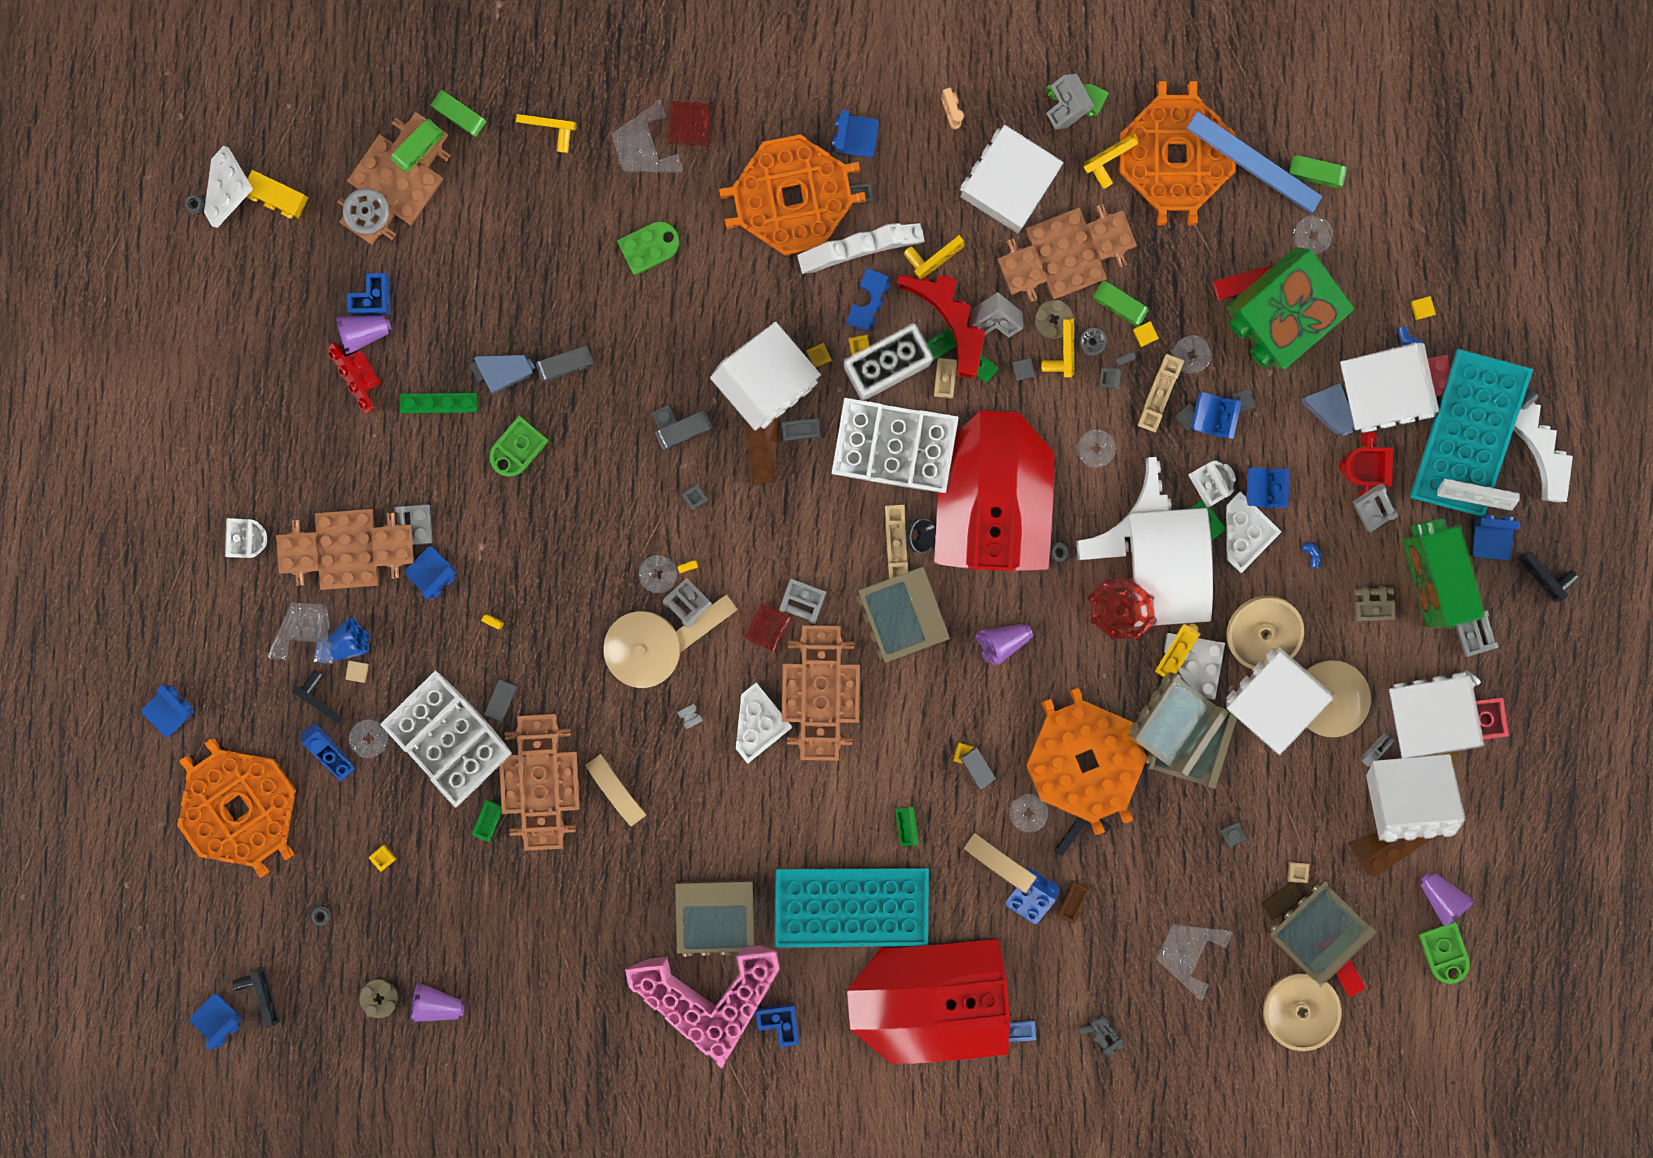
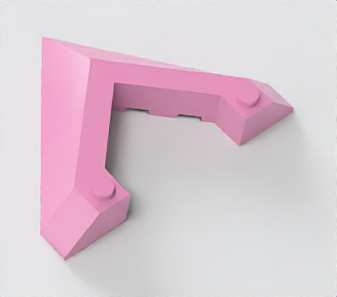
(710, 1026)

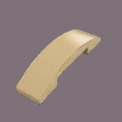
(1160, 392)
(896, 540)
(706, 621)
(615, 790)
(1000, 863)

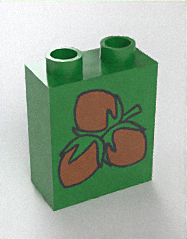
(1288, 309)
(1442, 574)

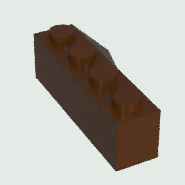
(762, 451)
(1380, 855)

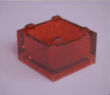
(689, 123)

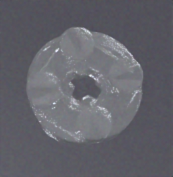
(1316, 224)
(1201, 349)
(1089, 440)
(668, 576)
(361, 747)
(1020, 806)

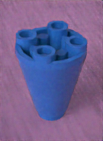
(348, 640)

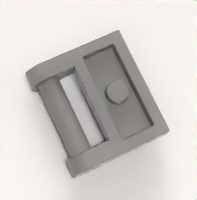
(1369, 510)
(420, 522)
(806, 595)
(691, 598)
(1471, 638)

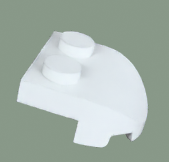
(1213, 482)
(244, 538)

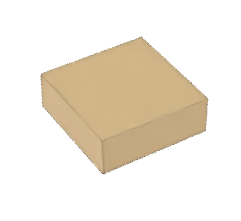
(357, 671)
(1298, 872)

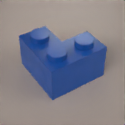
(375, 300)
(780, 1017)

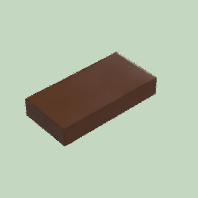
(1073, 902)

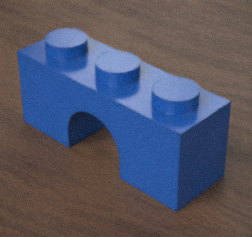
(875, 285)

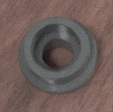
(189, 201)
(1064, 556)
(315, 918)

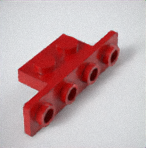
(357, 374)

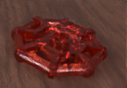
(1126, 600)

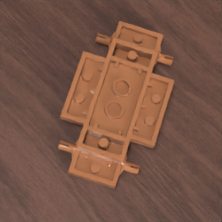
(404, 192)
(1067, 253)
(345, 549)
(820, 693)
(540, 782)

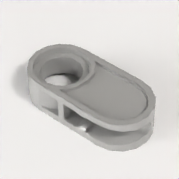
(1377, 749)

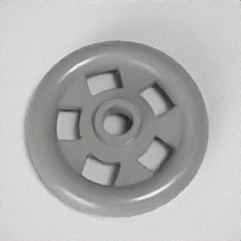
(353, 200)

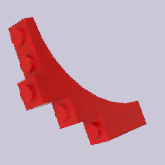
(956, 314)

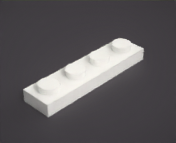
(1478, 494)

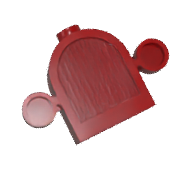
(1368, 464)

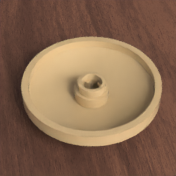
(1264, 625)
(641, 649)
(1349, 702)
(1302, 1012)

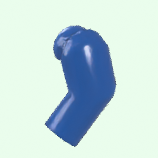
(1406, 339)
(1315, 554)

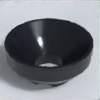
(925, 538)

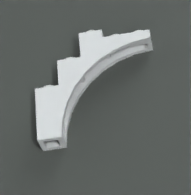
(859, 245)
(1553, 466)
(1113, 541)

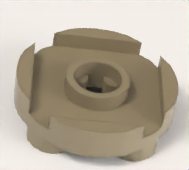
(1042, 318)
(374, 1008)

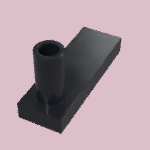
(1554, 589)
(305, 693)
(1072, 833)
(259, 979)

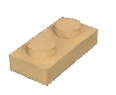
(945, 378)

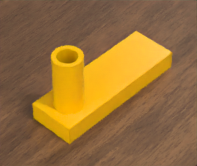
(564, 128)
(1096, 163)
(924, 268)
(1067, 364)
(1178, 650)

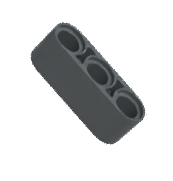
(564, 364)
(683, 430)

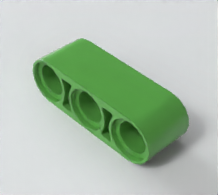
(458, 113)
(417, 145)
(1318, 171)
(1120, 303)

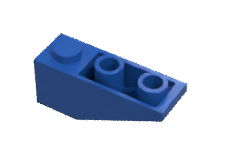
(326, 751)

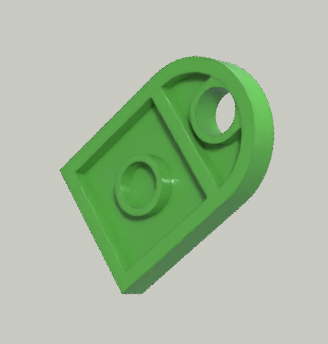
(647, 248)
(517, 446)
(1445, 951)

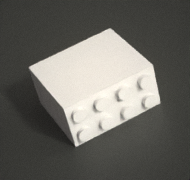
(1010, 178)
(888, 363)
(766, 377)
(1390, 387)
(1278, 699)
(1436, 716)
(1415, 797)

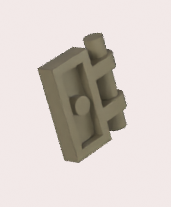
(1374, 610)

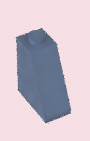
(504, 371)
(1332, 409)

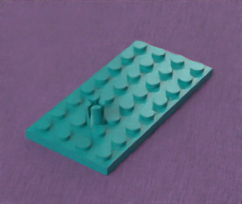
(1471, 427)
(851, 907)

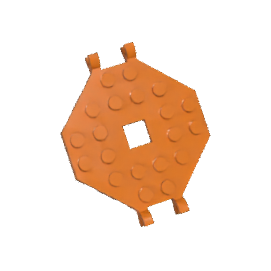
(787, 164)
(1169, 184)
(1058, 774)
(211, 826)

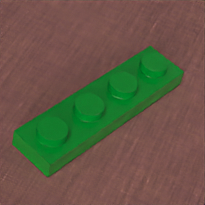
(439, 403)

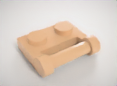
(950, 105)

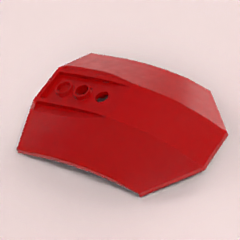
(1005, 466)
(903, 997)

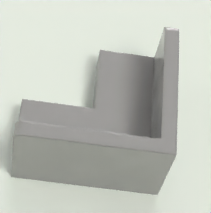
(1072, 104)
(997, 313)

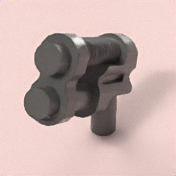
(1101, 1028)

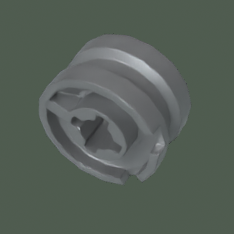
(1098, 336)

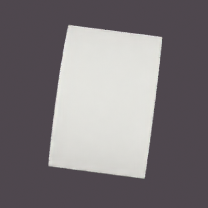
(895, 445)
(1173, 563)
(446, 738)

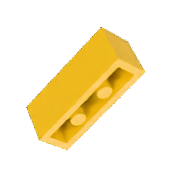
(276, 195)

